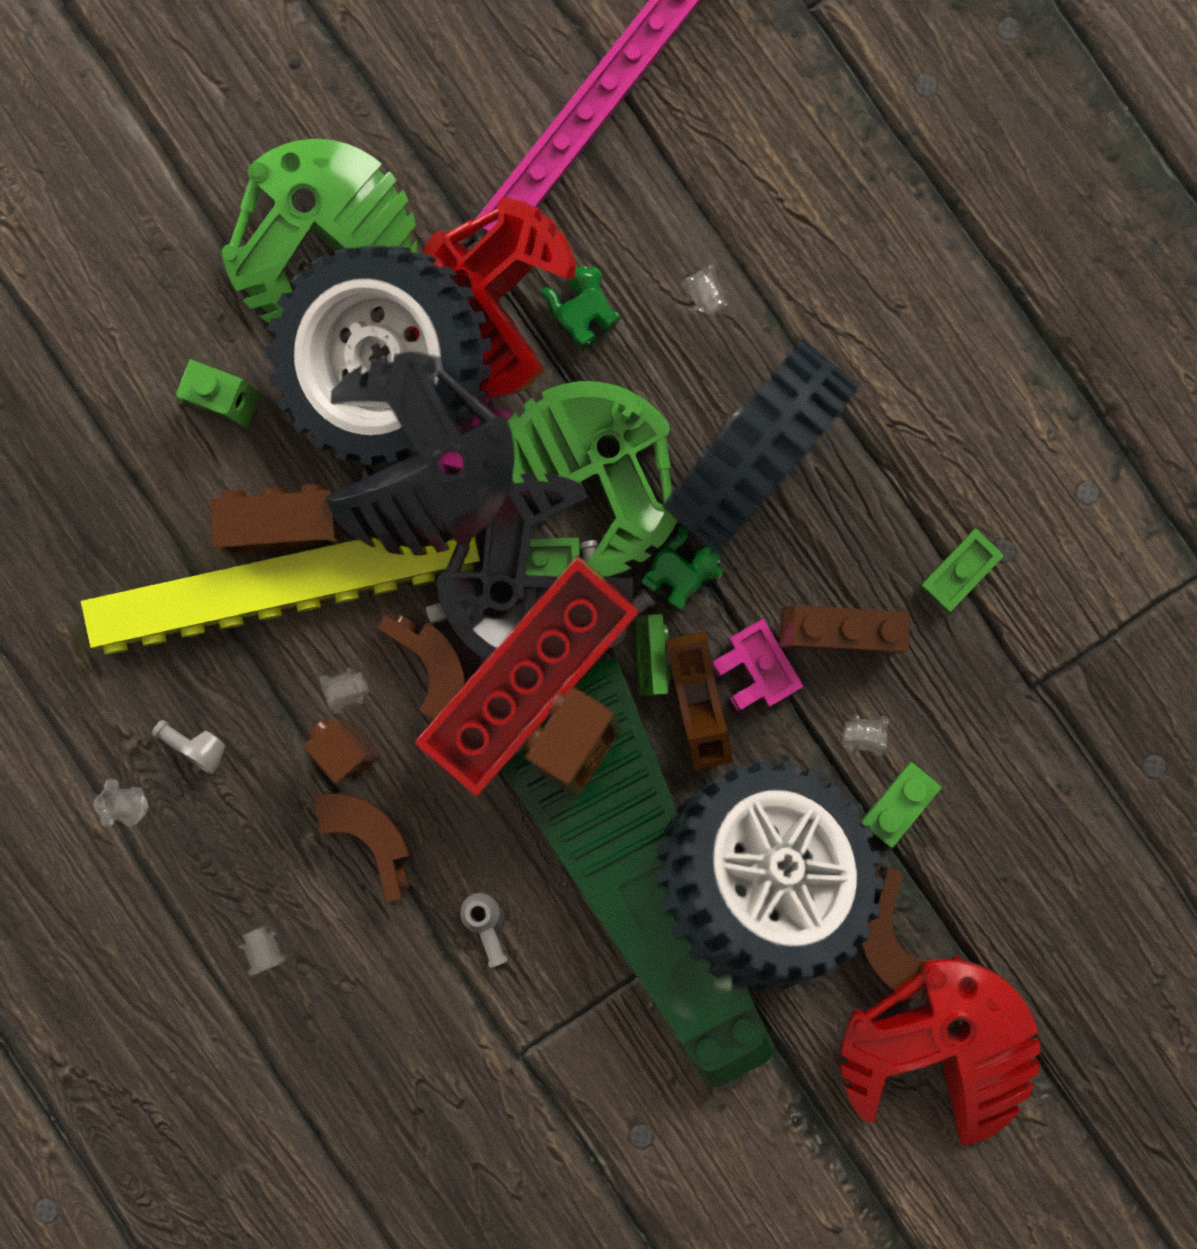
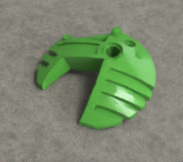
(351, 210)
(562, 440)

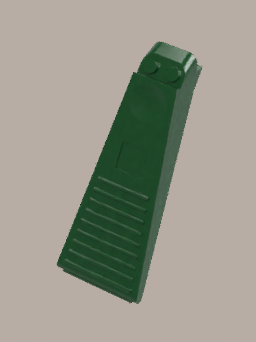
(611, 850)

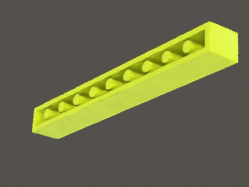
(259, 590)

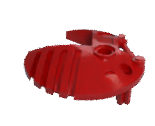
(492, 269)
(982, 1059)

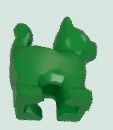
(583, 310)
(683, 577)

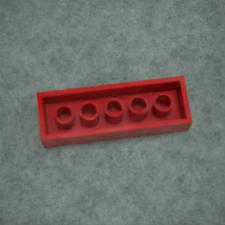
(526, 674)

